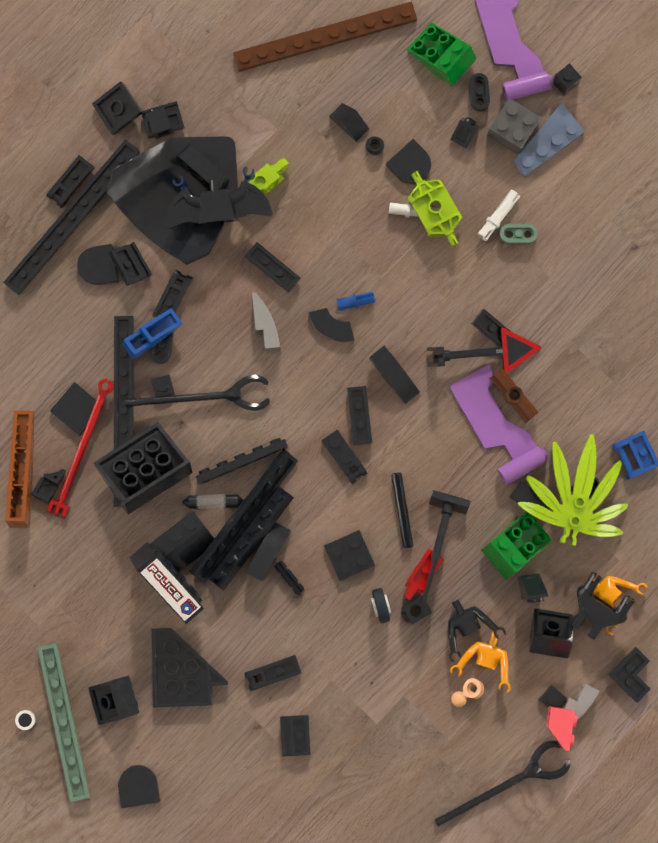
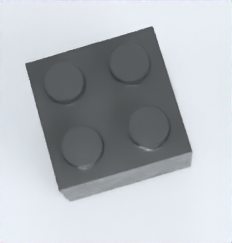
(514, 126)

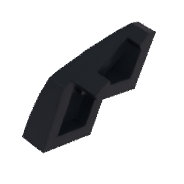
(48, 485)

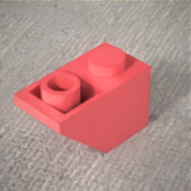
(560, 724)

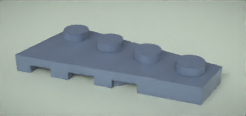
(550, 139)

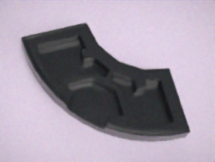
(330, 326)

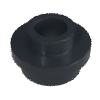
(374, 140)

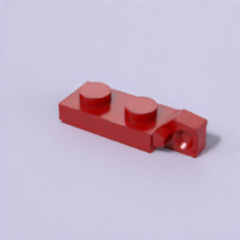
(417, 579)

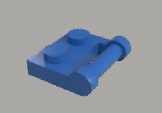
(641, 451)

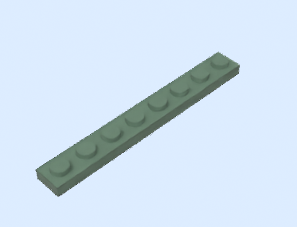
(64, 722)

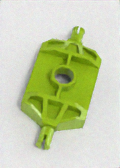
(440, 222)

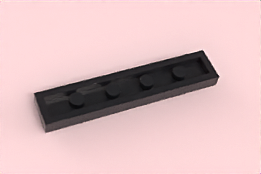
(241, 460)

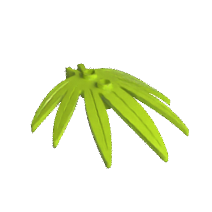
(576, 510)

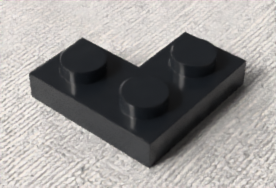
(626, 674)

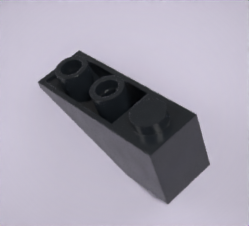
(532, 588)

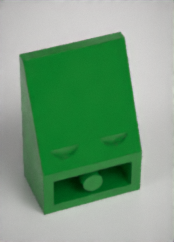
(442, 53)
(516, 545)

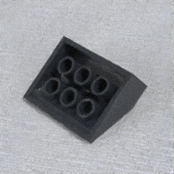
(143, 467)

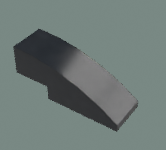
(394, 374)
(268, 551)

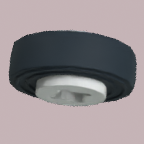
(381, 605)

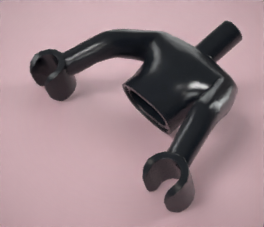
(467, 622)

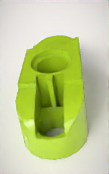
(270, 176)

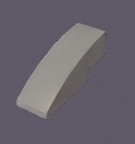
(265, 324)
(582, 701)

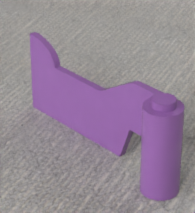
(510, 51)
(494, 429)

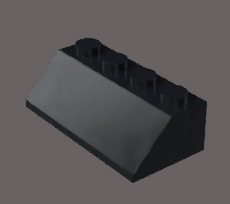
(184, 541)

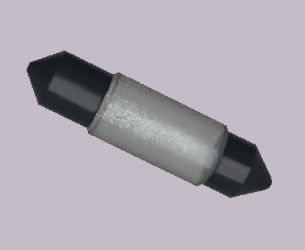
(212, 501)

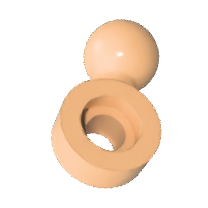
(460, 698)

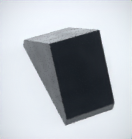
(349, 121)

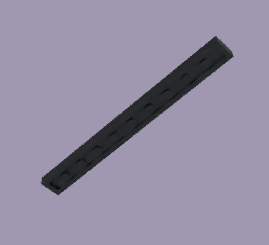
(68, 221)
(123, 384)

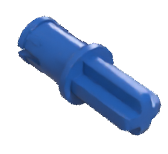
(355, 300)

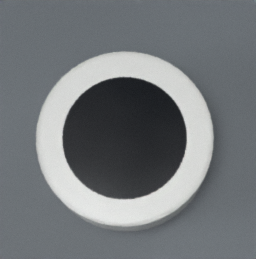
(25, 720)

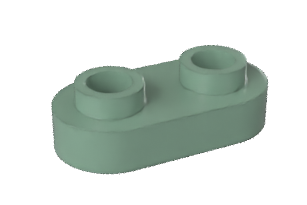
(517, 232)

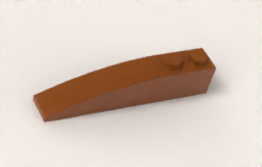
(20, 470)

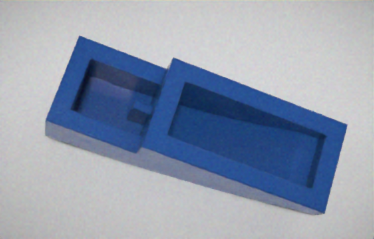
(151, 333)

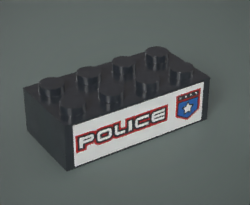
(167, 582)

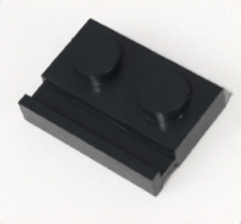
(173, 115)
(130, 263)
(295, 735)

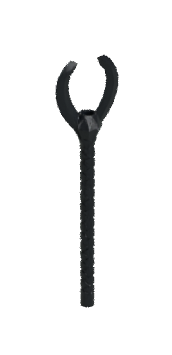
(232, 394)
(531, 771)

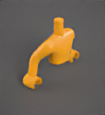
(610, 593)
(488, 656)

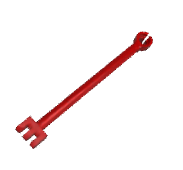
(60, 503)

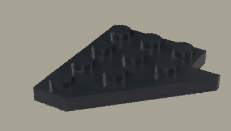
(180, 672)

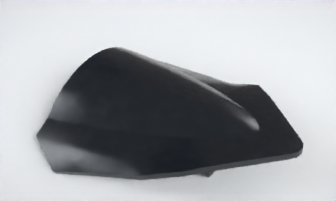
(146, 189)

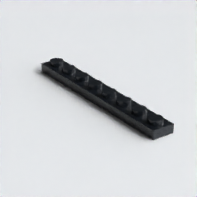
(243, 516)

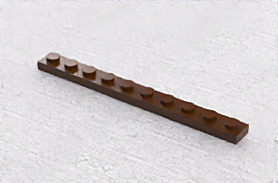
(325, 36)

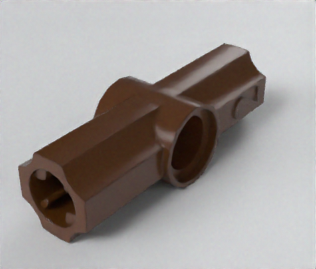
(522, 405)

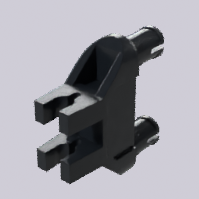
(597, 609)

